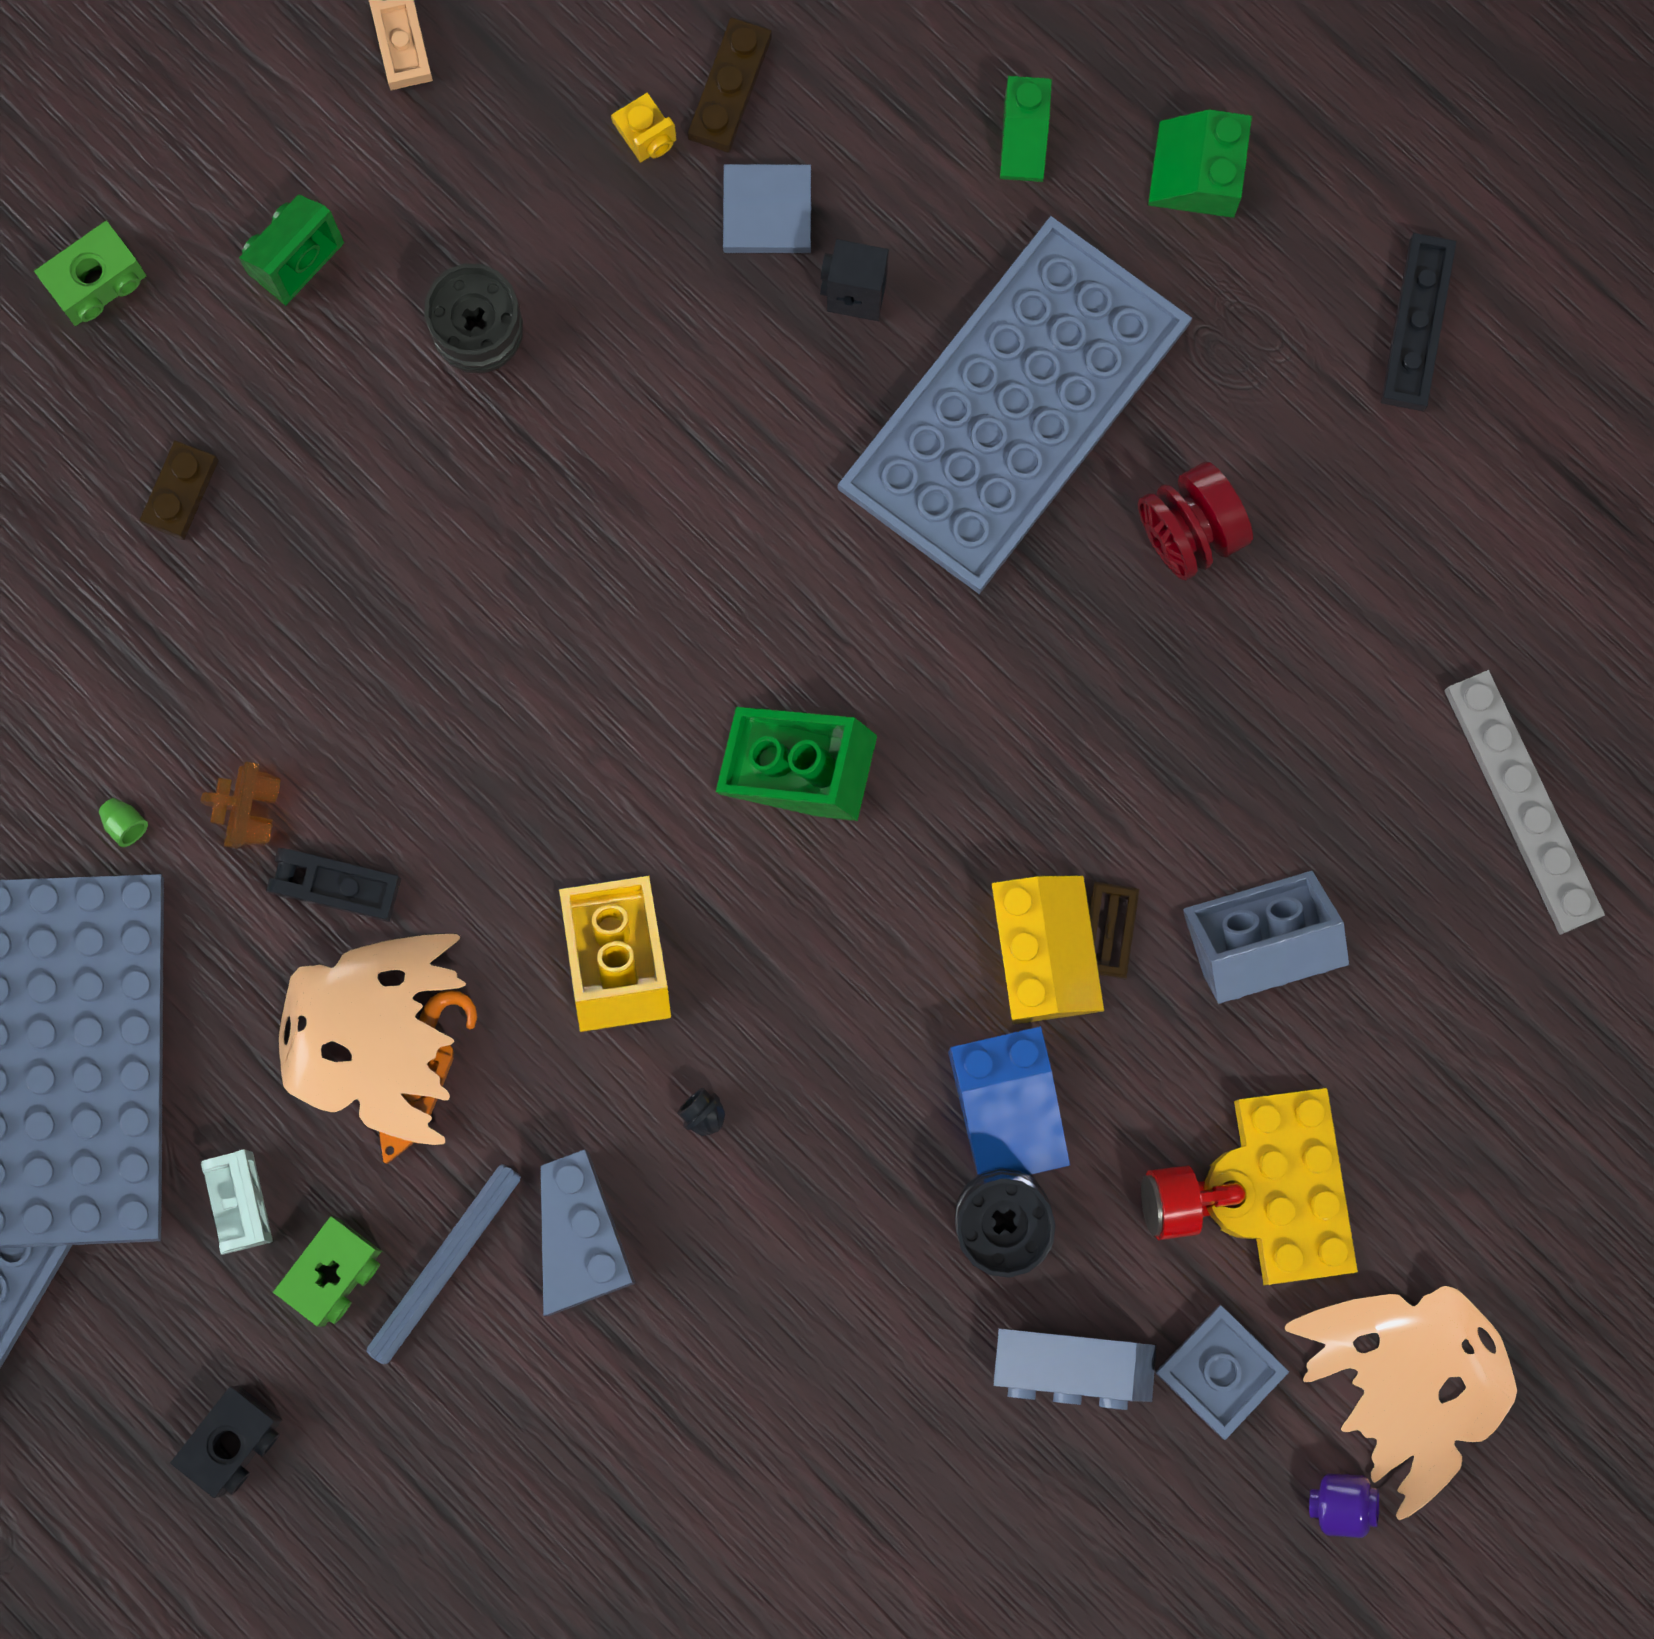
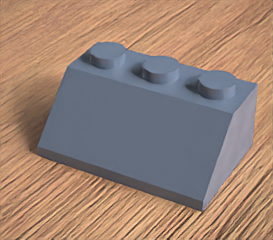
(1267, 936)

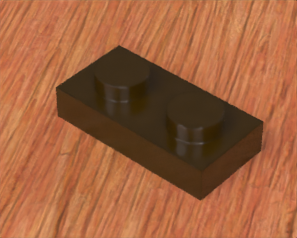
(179, 490)

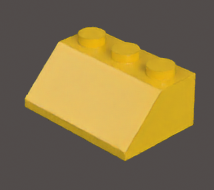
(1047, 948)

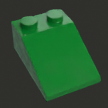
(798, 762)

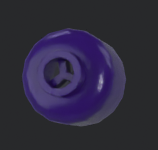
(1345, 1505)

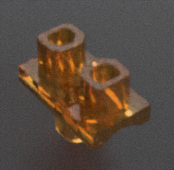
(249, 786)

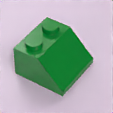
(1201, 162)
(292, 247)

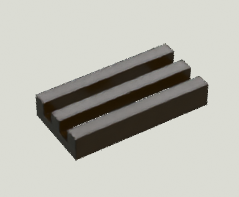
(1115, 892)

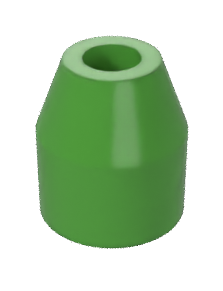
(122, 822)

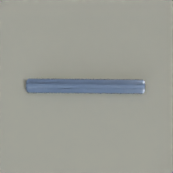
(443, 1264)

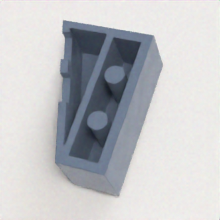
(578, 1236)
(1074, 1368)

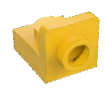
(645, 128)

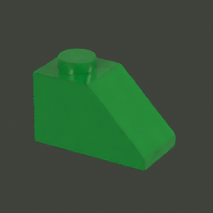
(1025, 128)

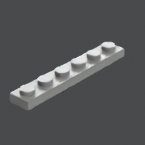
(1524, 802)

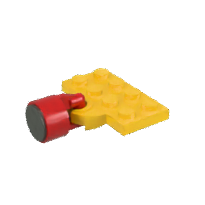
(1272, 1189)

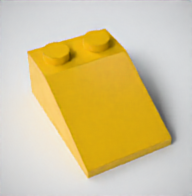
(615, 954)

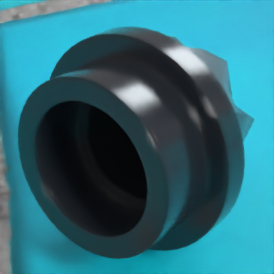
(702, 1113)

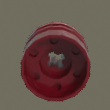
(1195, 521)

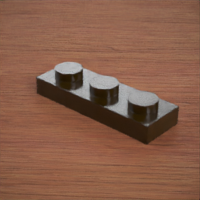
(729, 85)

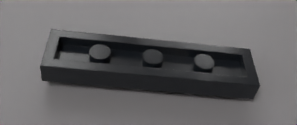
(1418, 322)

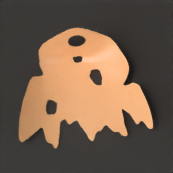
(378, 1029)
(1403, 1381)

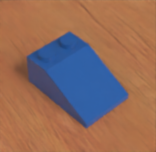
(1010, 1103)

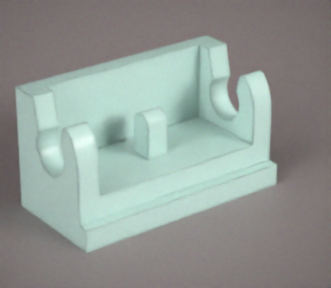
(237, 1201)

